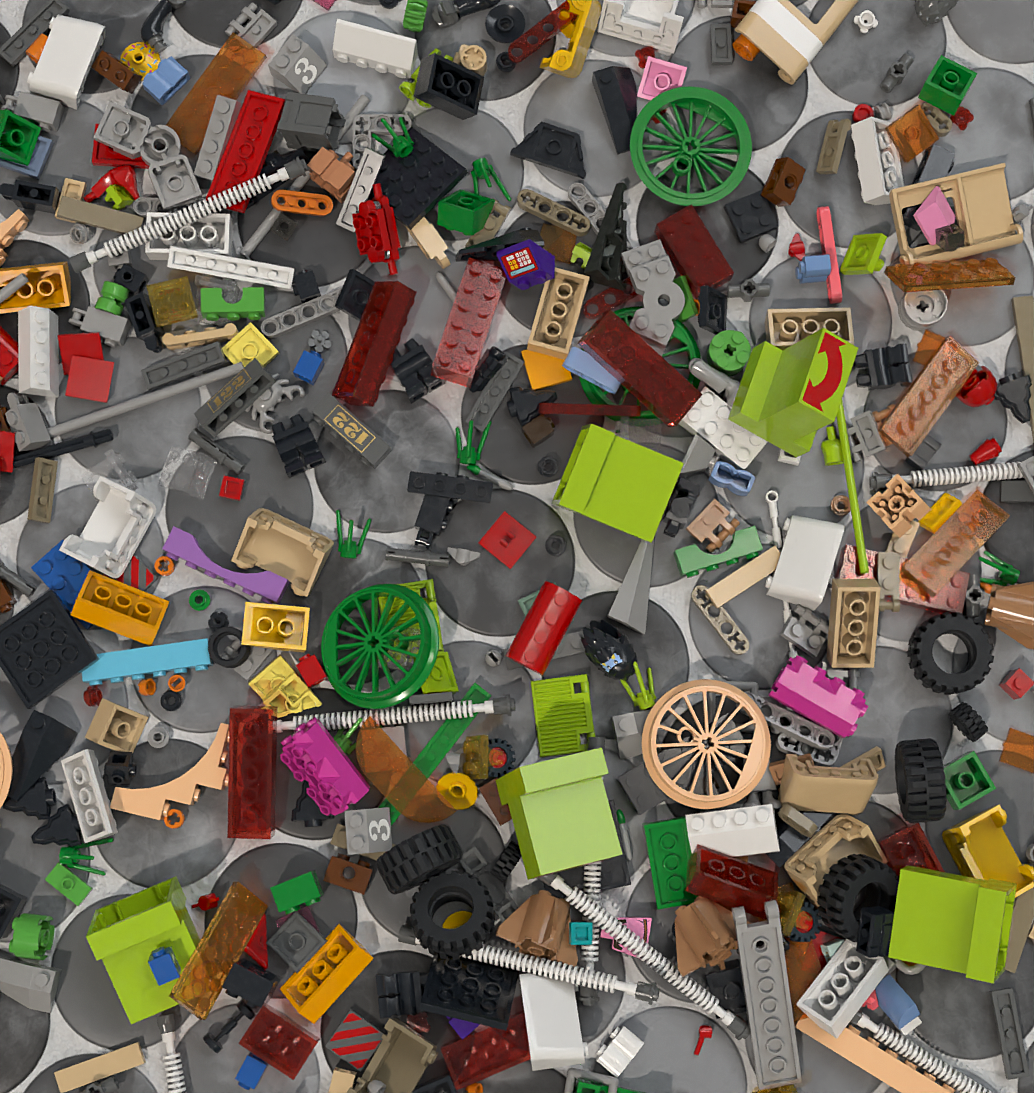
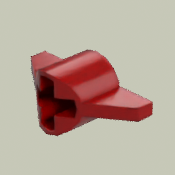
(797, 248)
(207, 902)

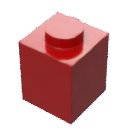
(311, 670)
(1016, 683)

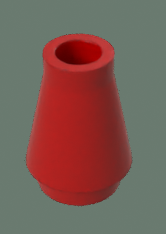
(986, 451)

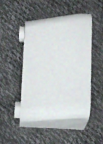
(66, 59)
(112, 529)
(805, 561)
(552, 1022)

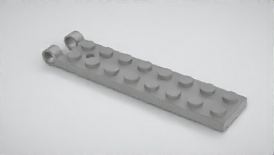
(767, 998)

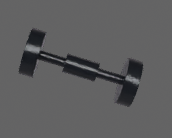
(213, 1041)

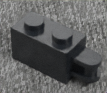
(32, 195)
(144, 323)
(432, 518)

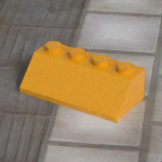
(47, 287)
(119, 608)
(326, 974)

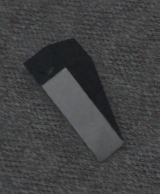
(618, 102)
(488, 249)
(37, 750)
(790, 839)

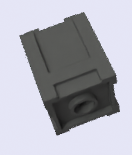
(310, 122)

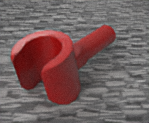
(704, 1032)

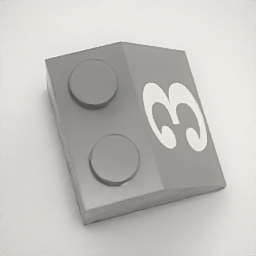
(297, 65)
(368, 830)

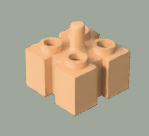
(898, 505)

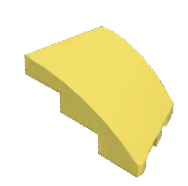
(283, 688)

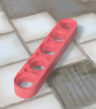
(828, 247)

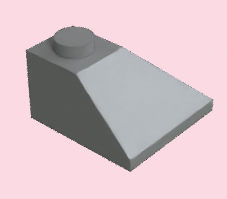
(697, 458)
(628, 733)

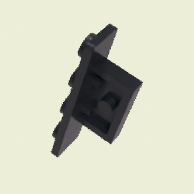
(273, 163)
(450, 487)

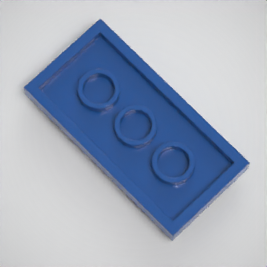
(63, 575)

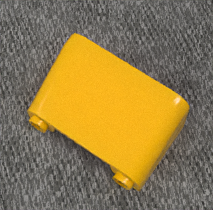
(571, 61)
(985, 852)

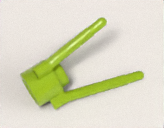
(645, 699)

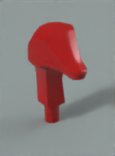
(122, 176)

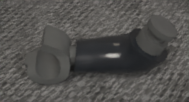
(447, 13)
(152, 26)

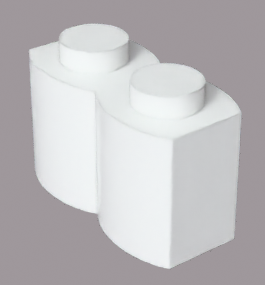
(619, 1050)

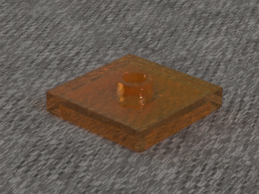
(911, 133)

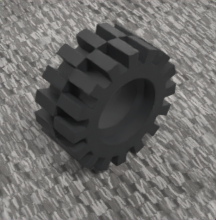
(968, 721)
(507, 861)

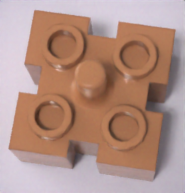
(331, 173)

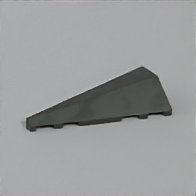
(605, 261)

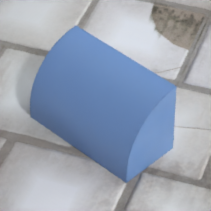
(895, 1002)

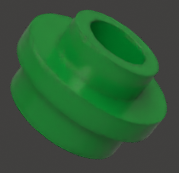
(202, 606)

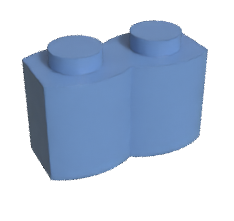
(165, 80)
(813, 268)
(726, 476)

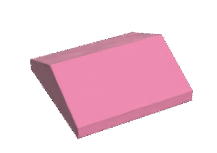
(660, 77)
(934, 214)

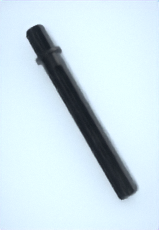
(64, 447)

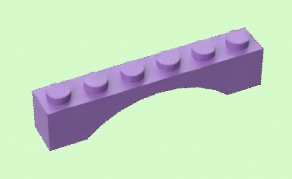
(265, 584)

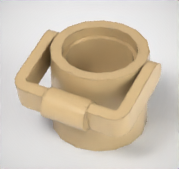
(472, 58)

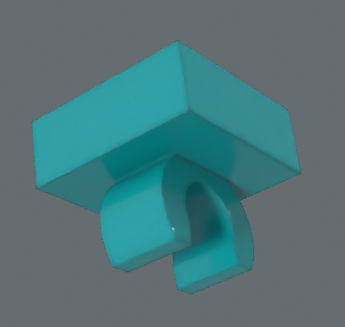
(580, 933)

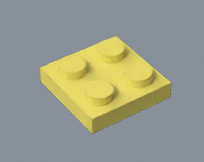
(249, 345)

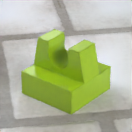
(119, 196)
(581, 251)

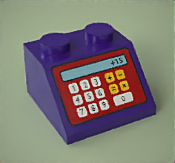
(527, 264)

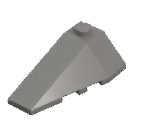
(29, 983)

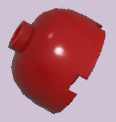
(978, 388)

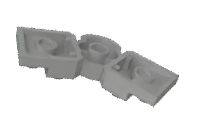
(135, 137)
(653, 279)

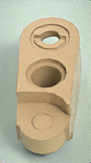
(430, 242)

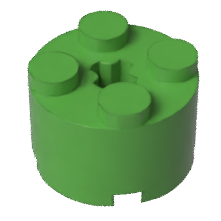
(733, 342)
(32, 936)

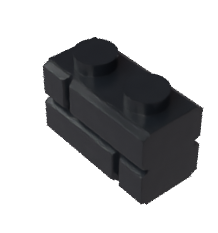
(874, 931)

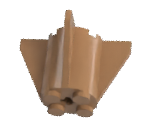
(1013, 611)
(541, 928)
(703, 935)

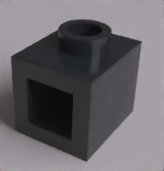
(131, 279)
(306, 286)

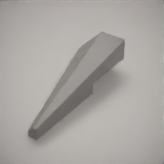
(632, 598)

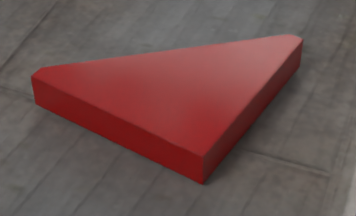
(257, 946)

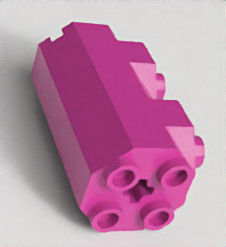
(819, 698)
(319, 760)

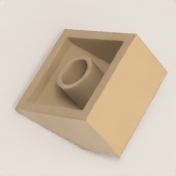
(116, 727)

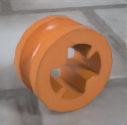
(171, 567)
(177, 824)

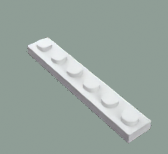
(230, 267)

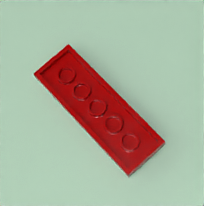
(247, 145)

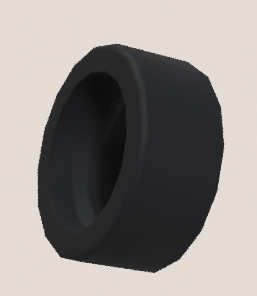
(213, 643)

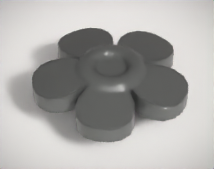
(319, 341)

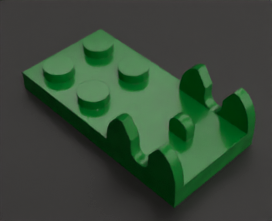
(668, 857)

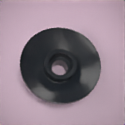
(505, 15)

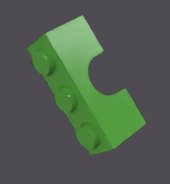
(215, 307)

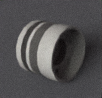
(934, 303)

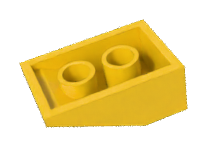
(275, 626)

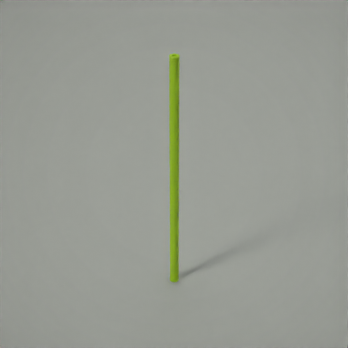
(859, 538)

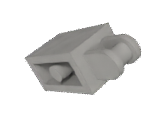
(36, 109)
(112, 327)
(26, 422)

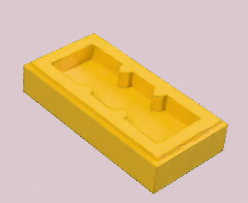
(940, 512)

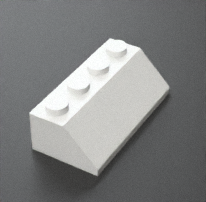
(375, 49)
(876, 160)
(38, 351)
(89, 796)
(735, 830)
(842, 988)

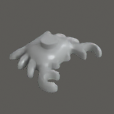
(270, 398)

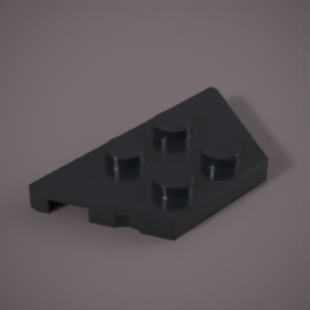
(553, 149)

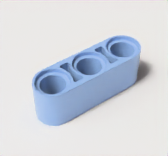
(588, 368)

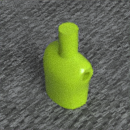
(832, 448)

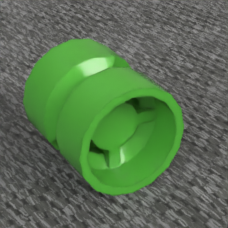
(112, 298)

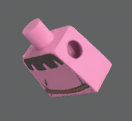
(638, 925)

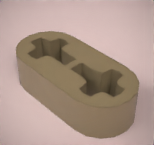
(937, 118)
(797, 820)

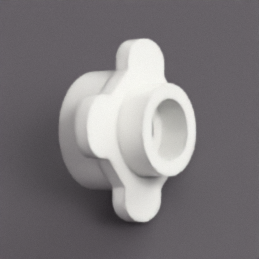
(866, 15)

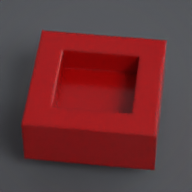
(232, 488)

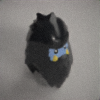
(609, 650)

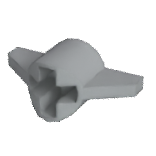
(1020, 212)
(463, 556)
(455, 760)

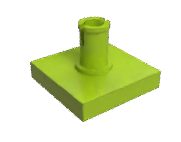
(864, 254)
(441, 677)

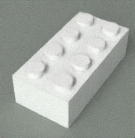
(208, 235)
(710, 421)

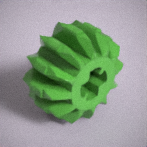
(415, 15)

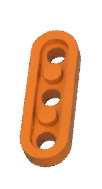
(310, 199)

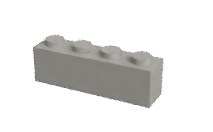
(217, 136)

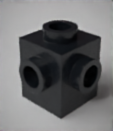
(120, 768)

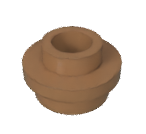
(843, 499)

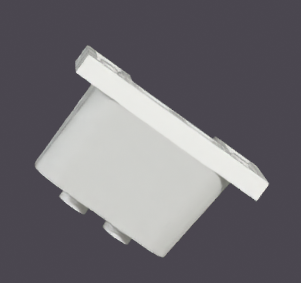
(642, 22)

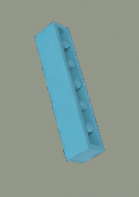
(149, 660)

